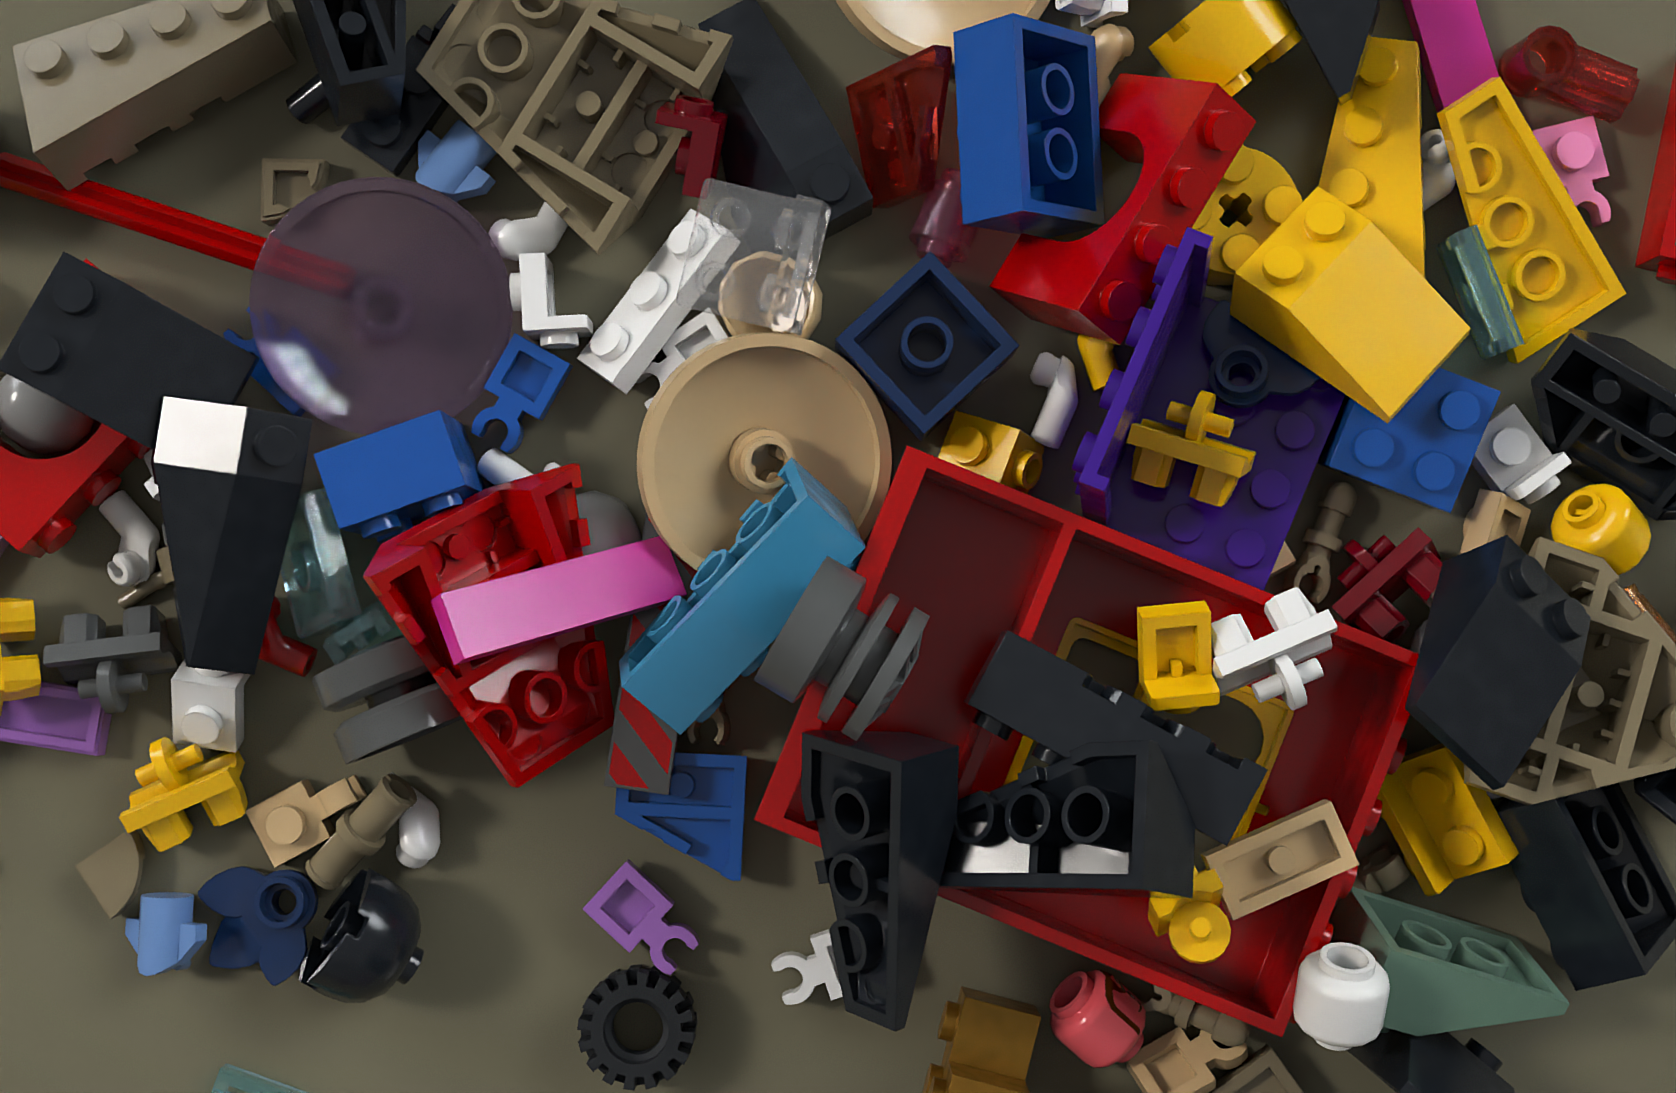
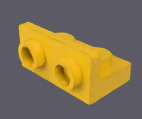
(1441, 821)

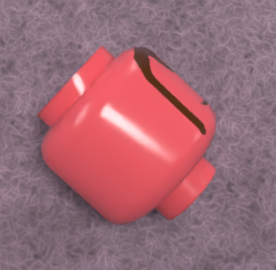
(1097, 1018)

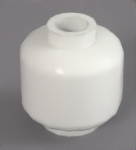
(1341, 996)

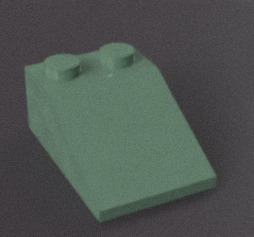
(1444, 968)

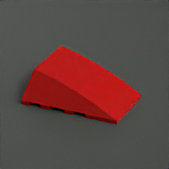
(529, 700)

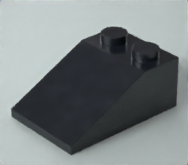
(119, 352)
(1495, 657)
(1432, 1064)

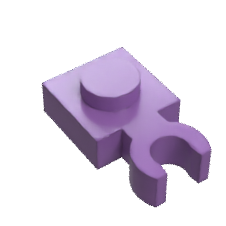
(634, 909)

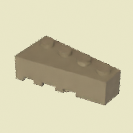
(139, 70)

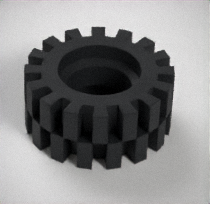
(629, 1065)

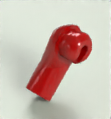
(283, 650)

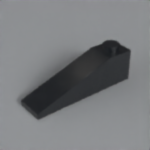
(227, 511)

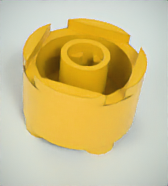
(1225, 39)
(1262, 200)

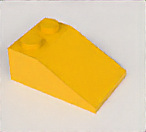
(1346, 305)

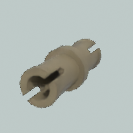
(361, 831)

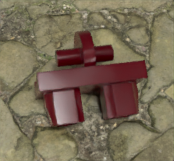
(1381, 577)

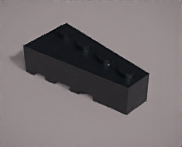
(1065, 708)

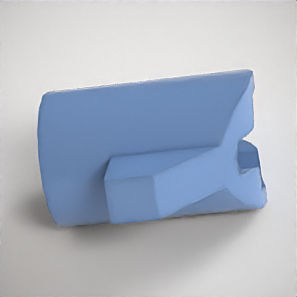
(455, 162)
(165, 932)

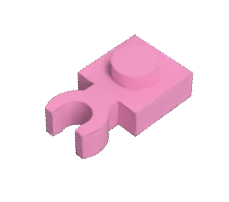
(1579, 162)

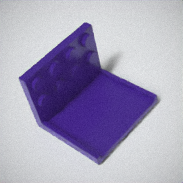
(1174, 366)

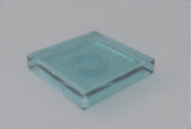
(317, 569)

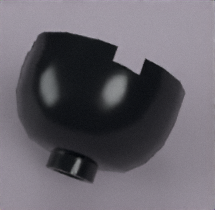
(366, 942)

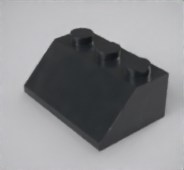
(1592, 884)

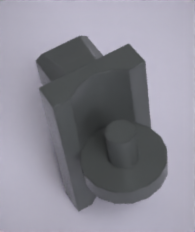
(115, 664)

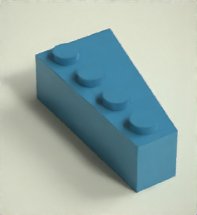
(739, 601)

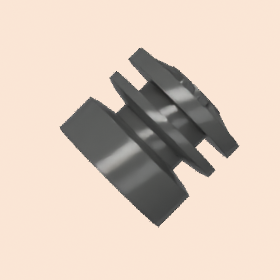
(843, 648)

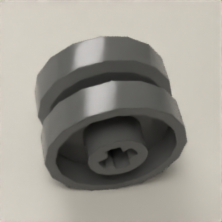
(398, 699)

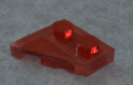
(901, 124)

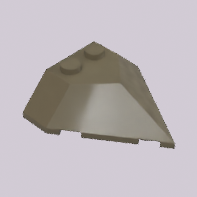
(1621, 703)

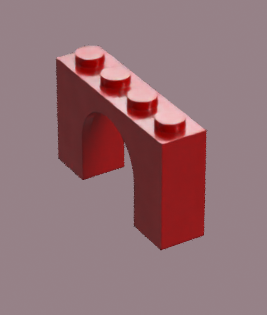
(1097, 283)
(48, 495)

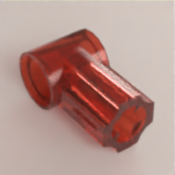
(1572, 74)

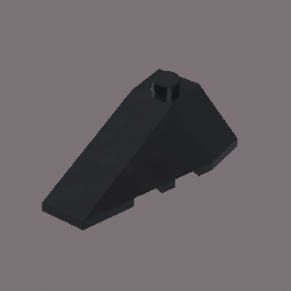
(776, 127)
(1080, 827)
(884, 837)

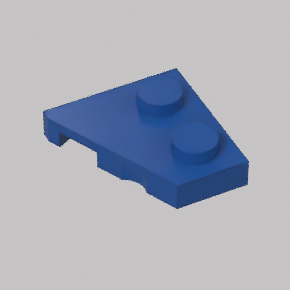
(701, 813)

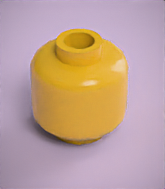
(1603, 523)

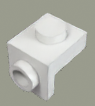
(535, 296)
(208, 708)

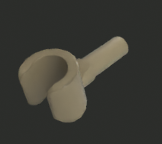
(155, 581)

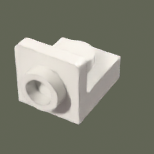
(1516, 459)

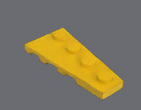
(1377, 150)
(1526, 218)

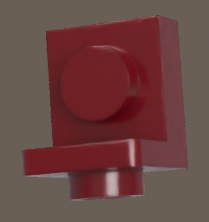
(701, 154)

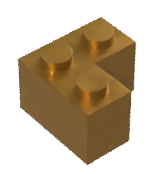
(985, 1045)

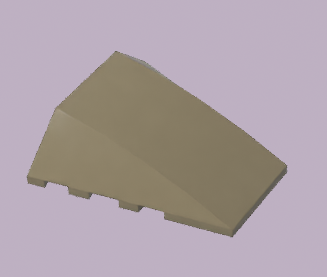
(575, 98)

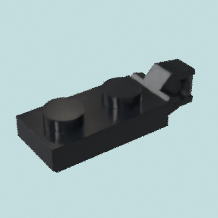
(395, 138)

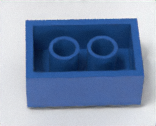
(1028, 127)

